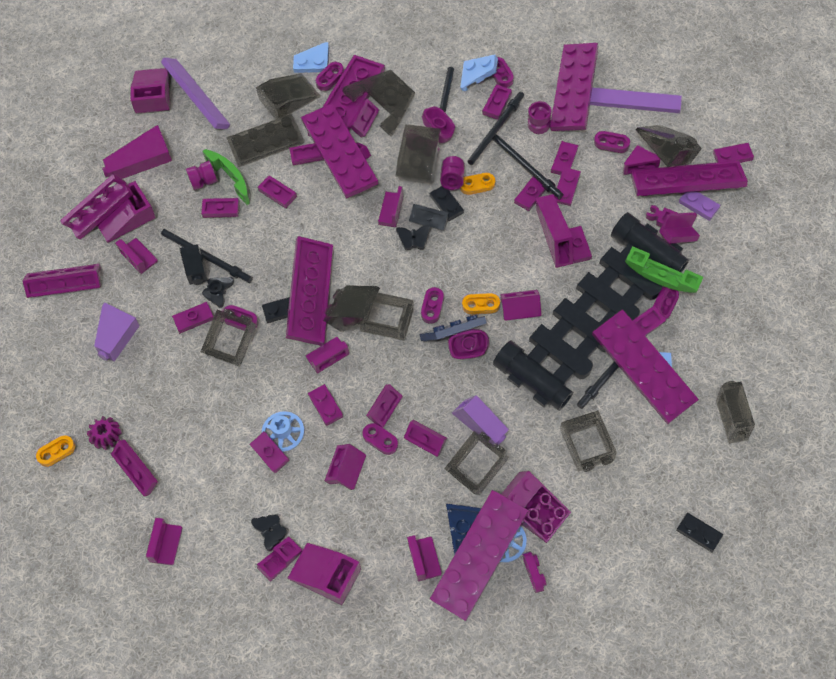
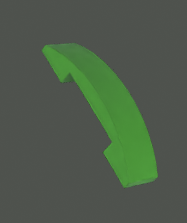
(219, 161)
(661, 274)

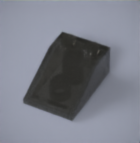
(286, 94)
(670, 145)
(418, 153)
(350, 306)

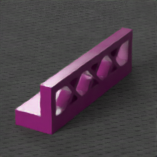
(99, 207)
(62, 280)

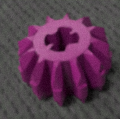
(105, 439)

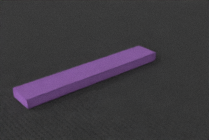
(195, 93)
(636, 100)

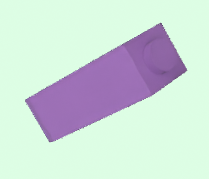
(113, 332)
(480, 418)

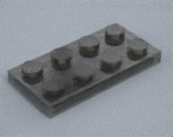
(265, 140)

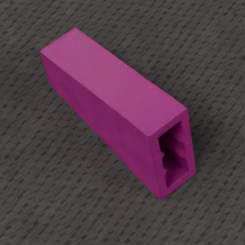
(138, 155)
(555, 230)

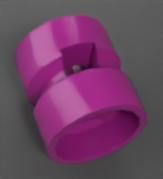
(539, 117)
(452, 173)
(201, 175)

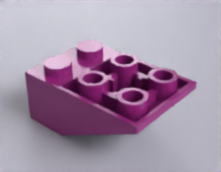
(150, 90)
(128, 215)
(545, 510)
(325, 572)

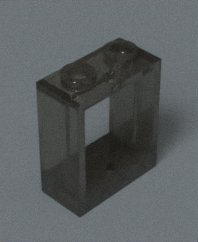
(386, 330)
(213, 333)
(735, 412)
(582, 423)
(453, 466)

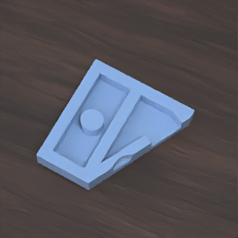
(312, 59)
(478, 70)

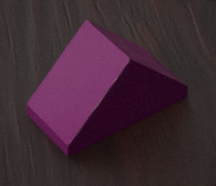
(640, 159)

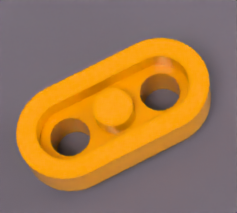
(478, 184)
(481, 303)
(55, 449)

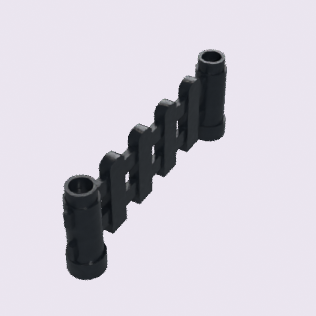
(552, 388)

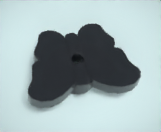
(420, 235)
(216, 288)
(264, 525)

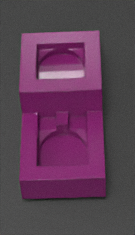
(279, 559)

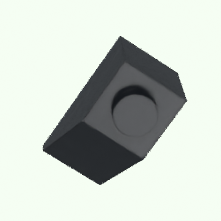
(193, 264)

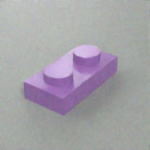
(699, 204)

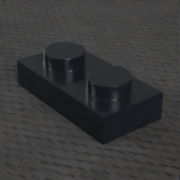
(446, 202)
(429, 216)
(276, 310)
(699, 532)

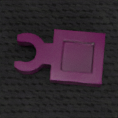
(658, 215)

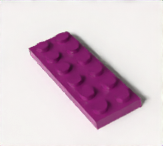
(357, 70)
(574, 87)
(339, 150)
(688, 178)
(309, 291)
(645, 366)
(479, 555)

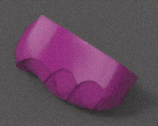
(437, 118)
(468, 344)

